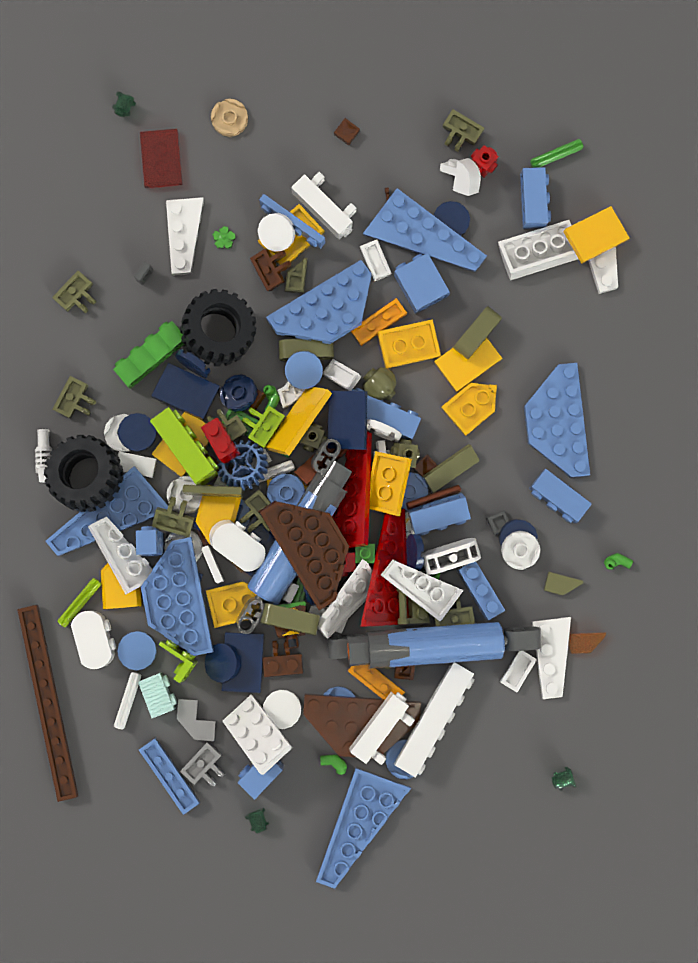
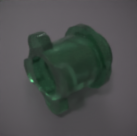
(123, 104)
(563, 779)
(257, 820)

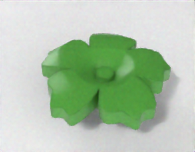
(224, 238)

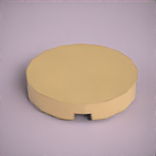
(229, 117)

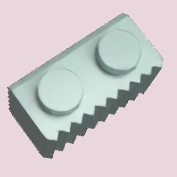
(157, 694)

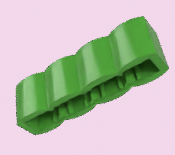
(149, 355)

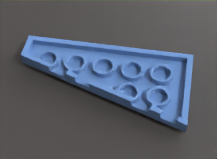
(417, 230)
(130, 506)
(362, 815)

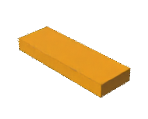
(379, 321)
(375, 680)

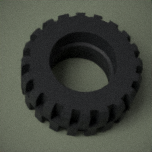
(224, 305)
(62, 463)

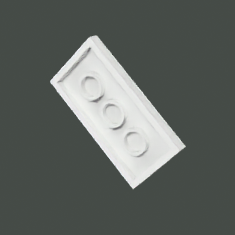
(257, 734)

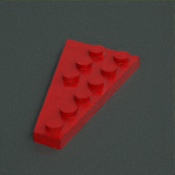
(353, 511)
(382, 597)

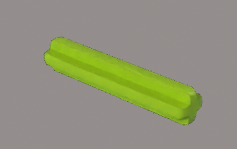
(79, 602)

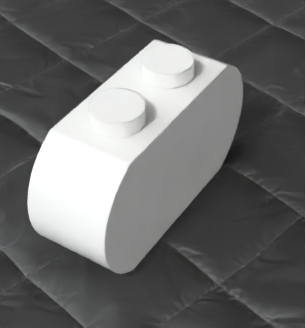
(237, 545)
(451, 556)
(93, 639)

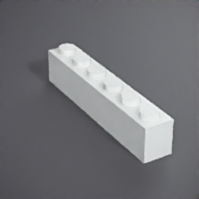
(433, 719)

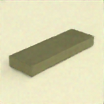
(451, 468)
(221, 491)

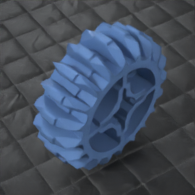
(248, 451)

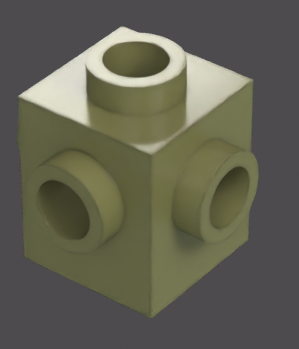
(311, 445)
(407, 450)

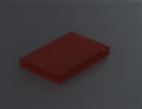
(161, 158)

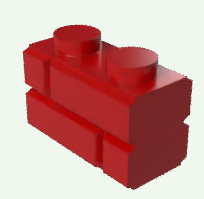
(220, 440)

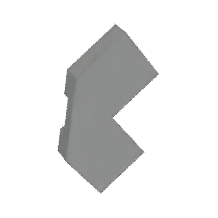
(187, 716)

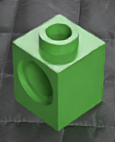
(366, 553)

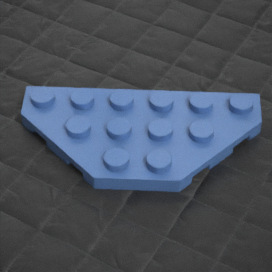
(327, 309)
(557, 421)
(176, 599)

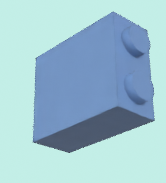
(421, 282)

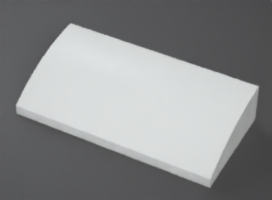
(536, 250)

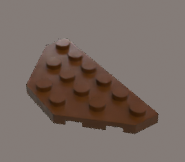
(311, 546)
(343, 718)

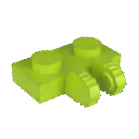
(266, 426)

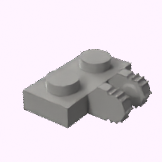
(201, 763)

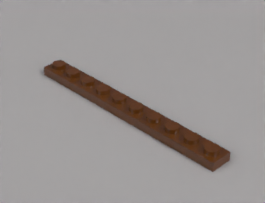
(47, 703)

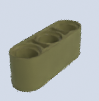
(477, 332)
(290, 346)
(290, 619)

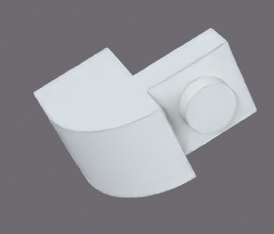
(466, 175)

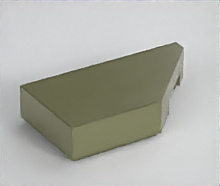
(296, 278)
(560, 584)

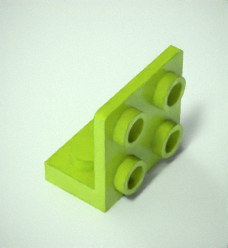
(184, 668)

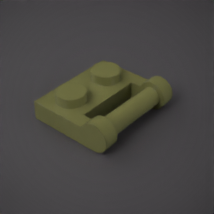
(416, 613)

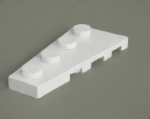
(183, 227)
(605, 271)
(121, 556)
(426, 591)
(348, 600)
(552, 655)

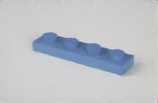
(301, 228)
(169, 776)

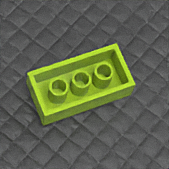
(184, 447)

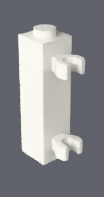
(322, 207)
(379, 727)

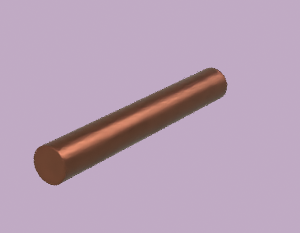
(433, 497)

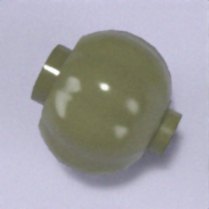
(380, 383)

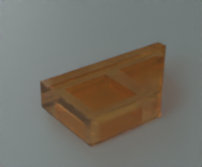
(585, 642)

